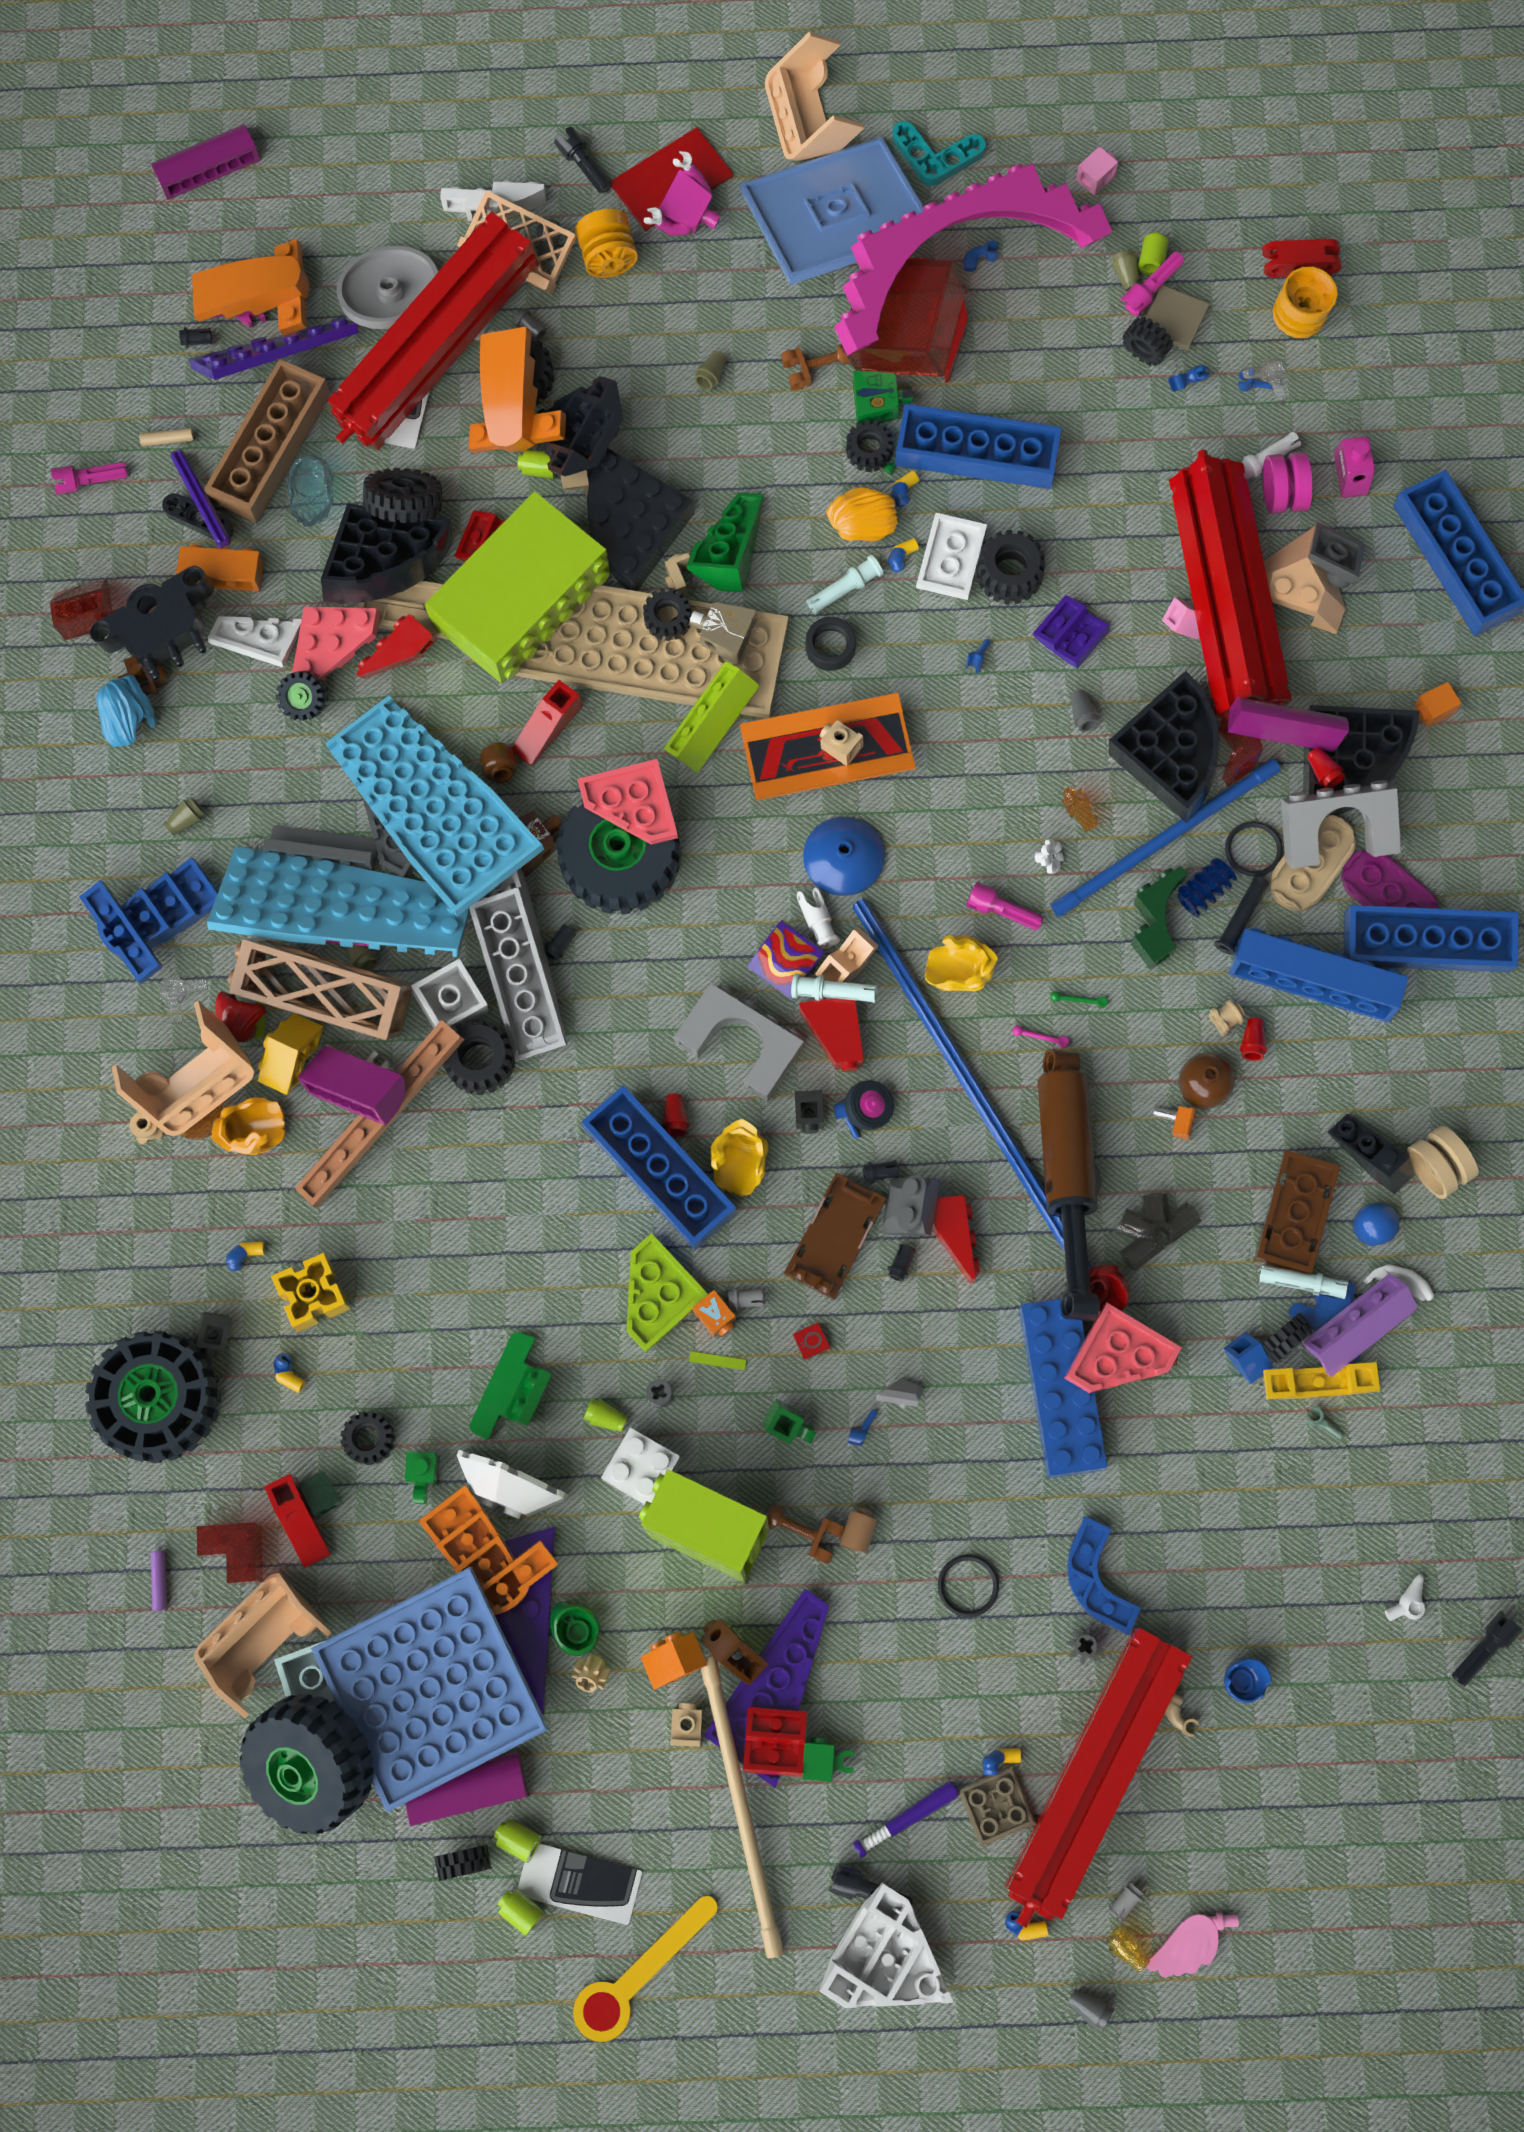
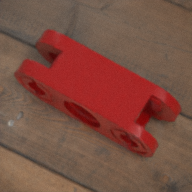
(1301, 253)

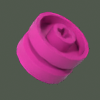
(1287, 482)

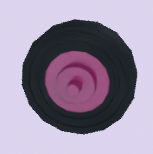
(869, 1105)

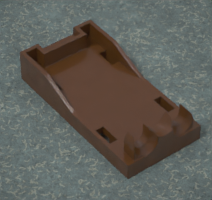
(1297, 1213)
(835, 1236)

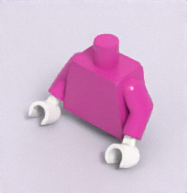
(685, 202)

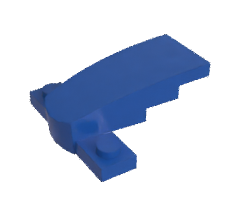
(150, 915)

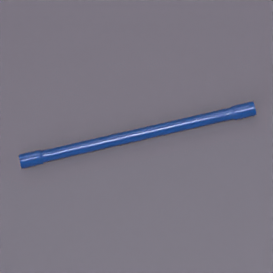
(1075, 897)

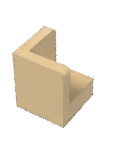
(576, 481)

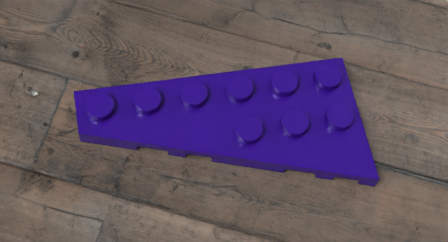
(264, 350)
(529, 1622)
(785, 1678)

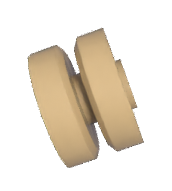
(1442, 1162)

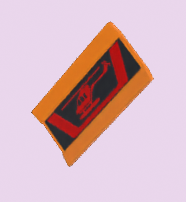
(788, 756)

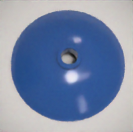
(840, 872)

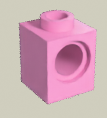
(1097, 170)

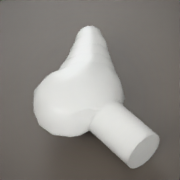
(1410, 1602)

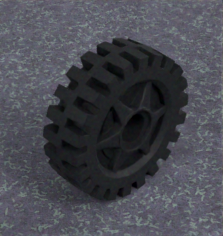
(402, 495)

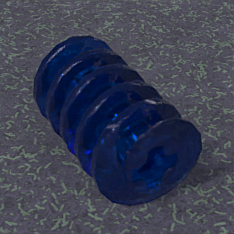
(1205, 885)

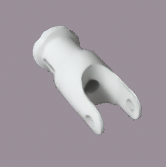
(818, 919)

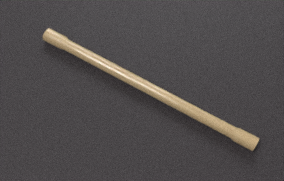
(769, 1929)

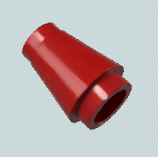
(1325, 768)
(1254, 1041)
(675, 1116)

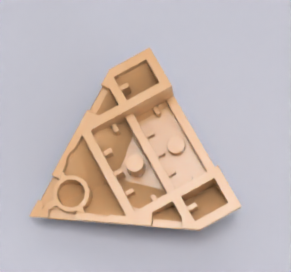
(1303, 586)

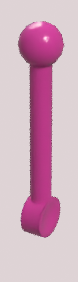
(1062, 1041)

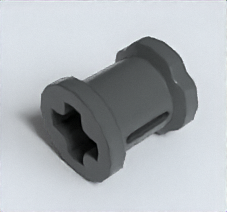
(661, 1402)

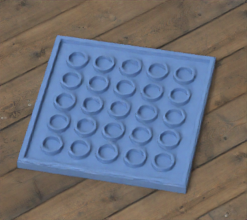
(431, 1688)

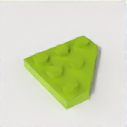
(658, 1293)

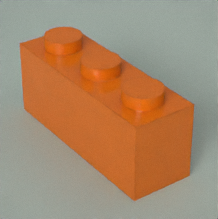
(225, 566)

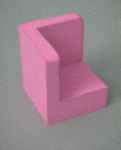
(1182, 618)

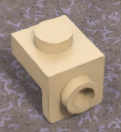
(674, 567)

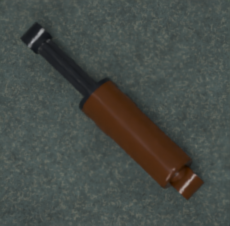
(1069, 1171)

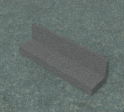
(321, 846)

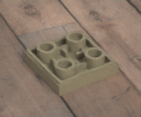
(1178, 315)
(996, 1806)

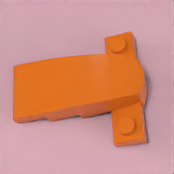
(256, 287)
(511, 397)
(471, 1540)

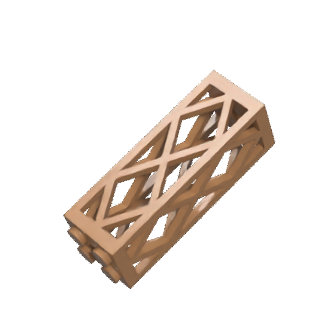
(251, 962)

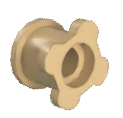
(1226, 1016)
(146, 1134)

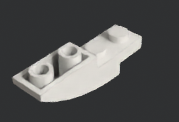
(524, 195)

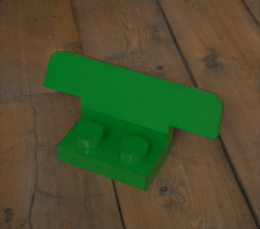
(512, 1388)

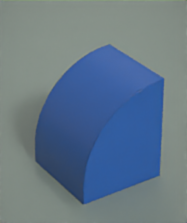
(1248, 1357)

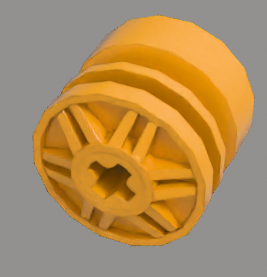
(606, 243)
(1304, 302)

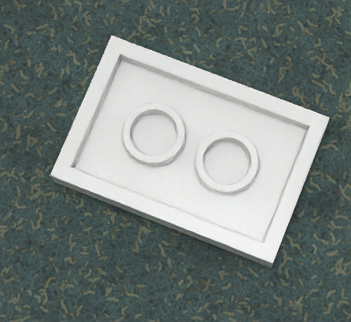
(951, 556)

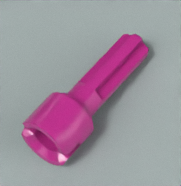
(1140, 296)
(74, 478)
(986, 899)

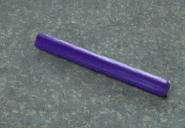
(200, 498)

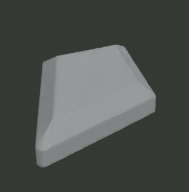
(901, 1392)

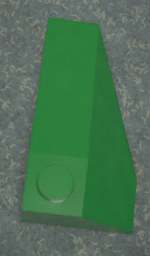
(728, 549)

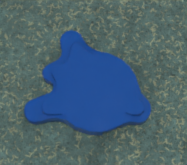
(1326, 1309)

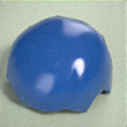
(1376, 1224)
(1247, 1679)

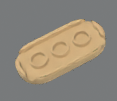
(1305, 886)

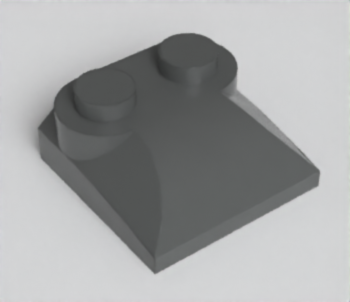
(1336, 555)
(910, 1206)

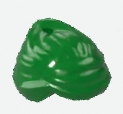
(577, 1635)

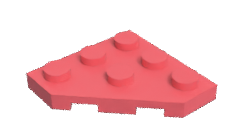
(332, 636)
(632, 800)
(1120, 1353)

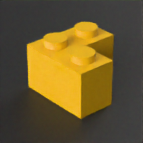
(287, 1052)

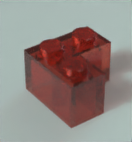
(239, 1544)

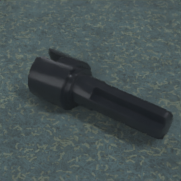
(574, 150)
(1499, 1633)
(850, 1883)

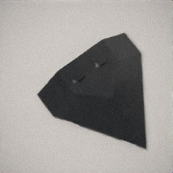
(590, 426)

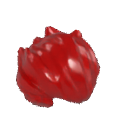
(1109, 1286)

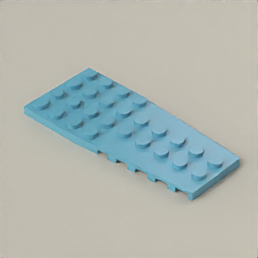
(433, 805)
(331, 901)

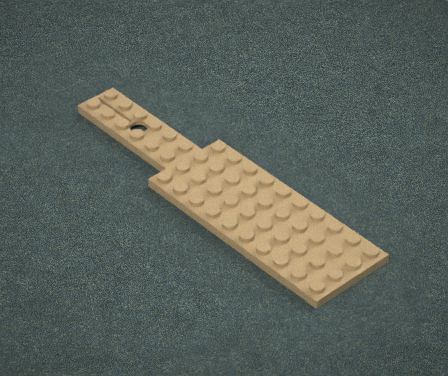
(613, 651)

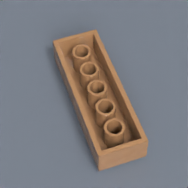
(267, 441)

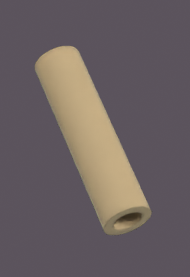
(166, 437)

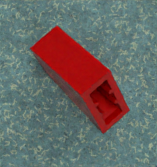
(836, 1030)

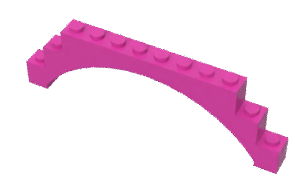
(1008, 196)

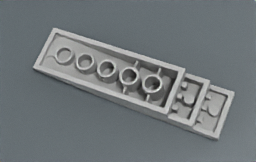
(519, 968)

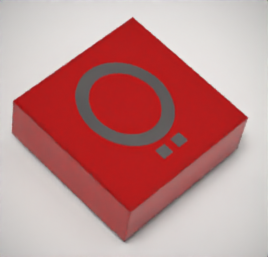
(811, 1341)

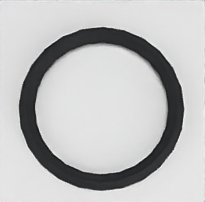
(1258, 825)
(988, 1605)

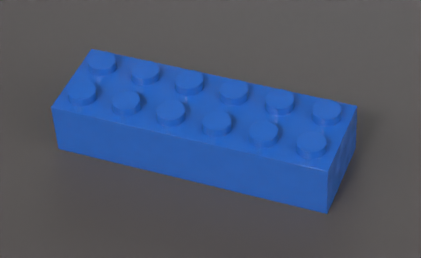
(977, 446)
(1460, 553)
(1432, 938)
(1318, 974)
(659, 1167)
(1064, 1411)

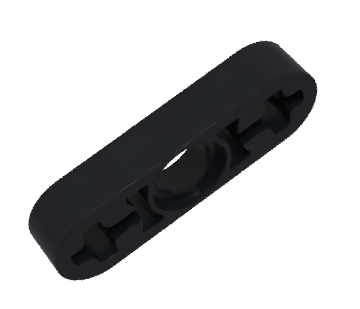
(190, 507)

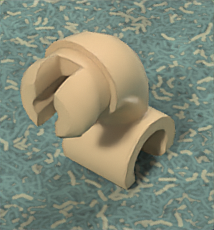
(1174, 1715)

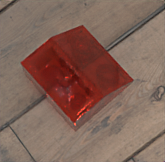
(79, 608)

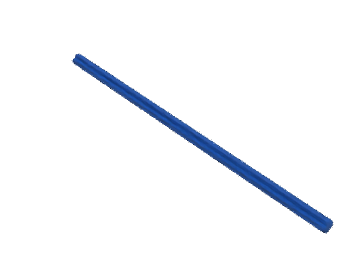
(959, 1066)

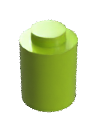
(1153, 252)
(534, 464)
(517, 1840)
(519, 1911)

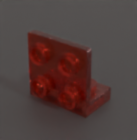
(1245, 752)

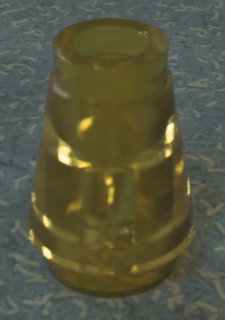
(1127, 1948)

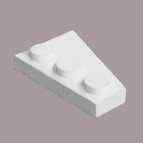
(258, 639)

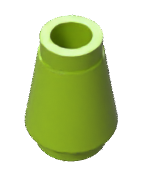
(604, 1415)

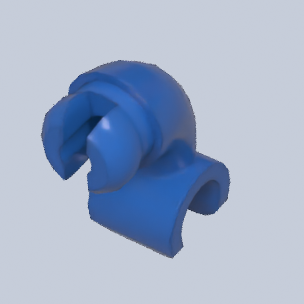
(971, 257)
(1193, 375)

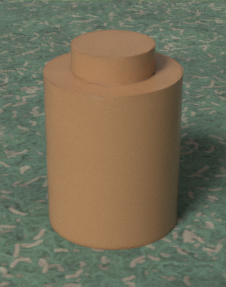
(858, 1530)

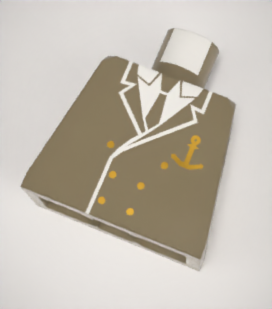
(725, 629)

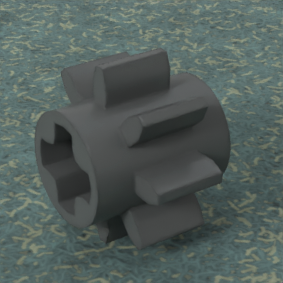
(1076, 1644)

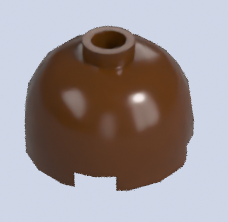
(1206, 1081)

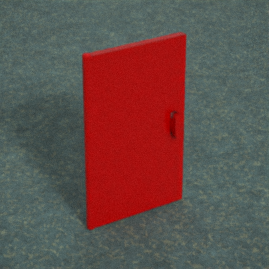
(649, 181)

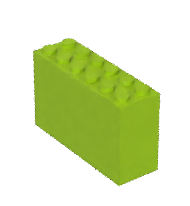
(518, 587)
(704, 1525)

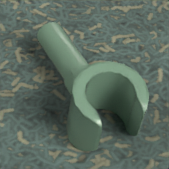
(1323, 1423)

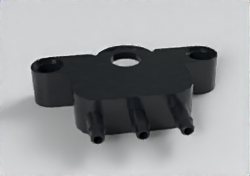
(164, 631)

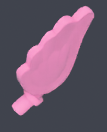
(1191, 1944)

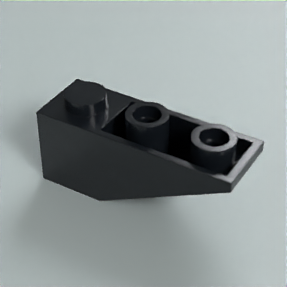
(1373, 1153)

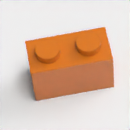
(673, 1659)

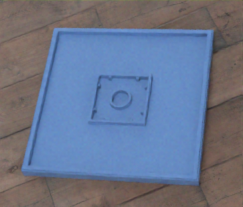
(824, 204)

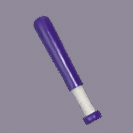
(915, 1813)

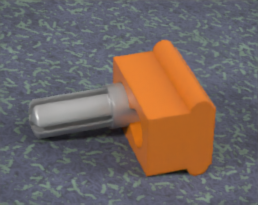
(1183, 1120)

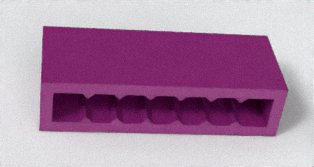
(205, 161)
(1287, 724)
(354, 1084)
(481, 1787)

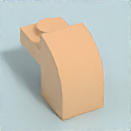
(849, 959)

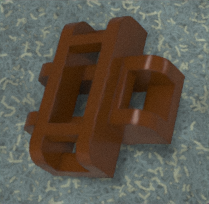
(141, 674)

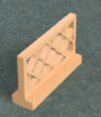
(537, 277)

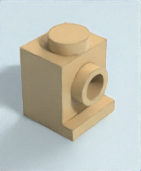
(844, 749)
(691, 1737)

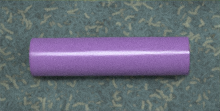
(158, 1581)

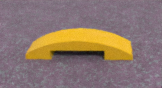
(1315, 1383)

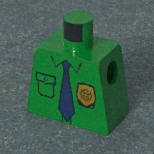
(878, 396)

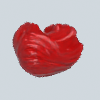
(238, 1016)

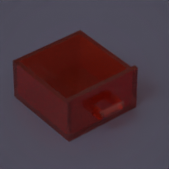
(916, 321)

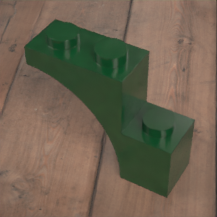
(1153, 941)

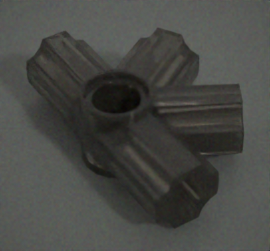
(1155, 1218)

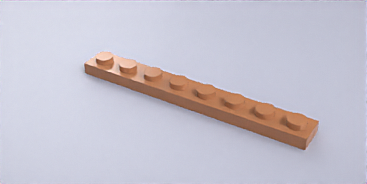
(364, 1132)

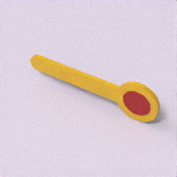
(604, 2007)

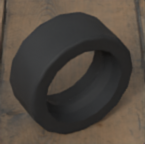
(830, 624)

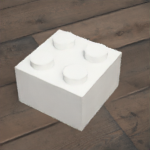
(450, 996)
(638, 1466)

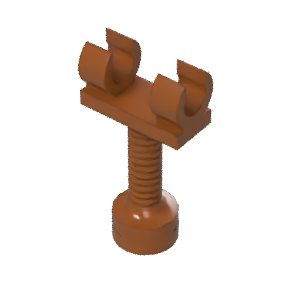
(802, 379)
(777, 1518)

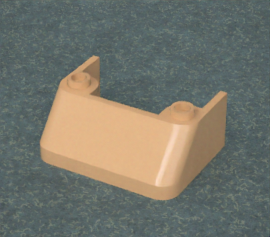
(796, 102)
(195, 1088)
(251, 1636)

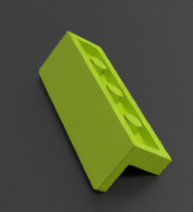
(711, 716)

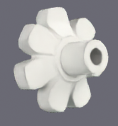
(1050, 856)

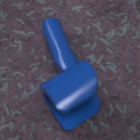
(1246, 386)
(976, 658)
(841, 1113)
(858, 1436)

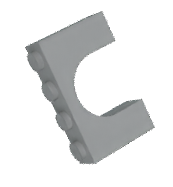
(1304, 814)
(719, 1009)

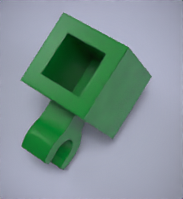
(786, 1423)
(421, 1471)
(820, 1760)

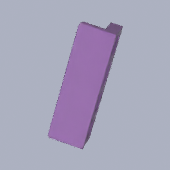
(1361, 1324)

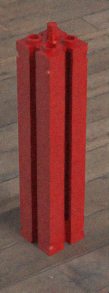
(432, 332)
(1228, 583)
(1096, 1776)

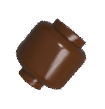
(498, 762)

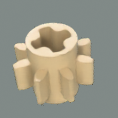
(590, 1673)

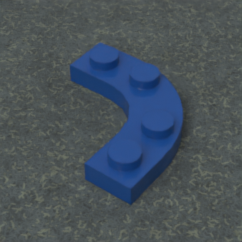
(1085, 1581)

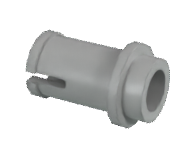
(745, 1298)
(1126, 1902)

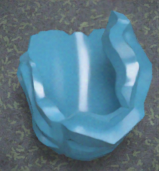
(121, 709)

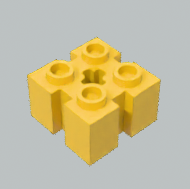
(294, 1287)

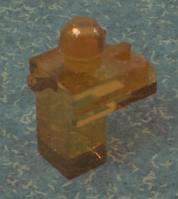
(1078, 805)

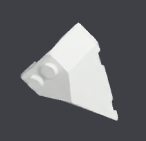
(507, 1487)
(884, 1958)

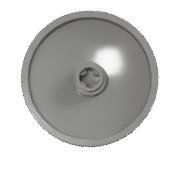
(383, 284)

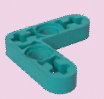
(936, 162)

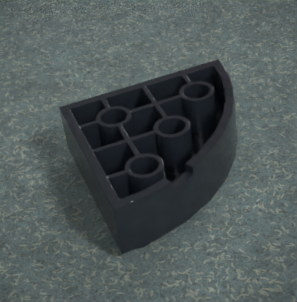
(633, 517)
(380, 556)
(1172, 746)
(1370, 750)

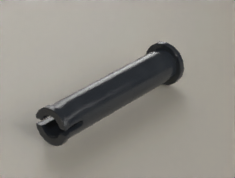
(1242, 915)

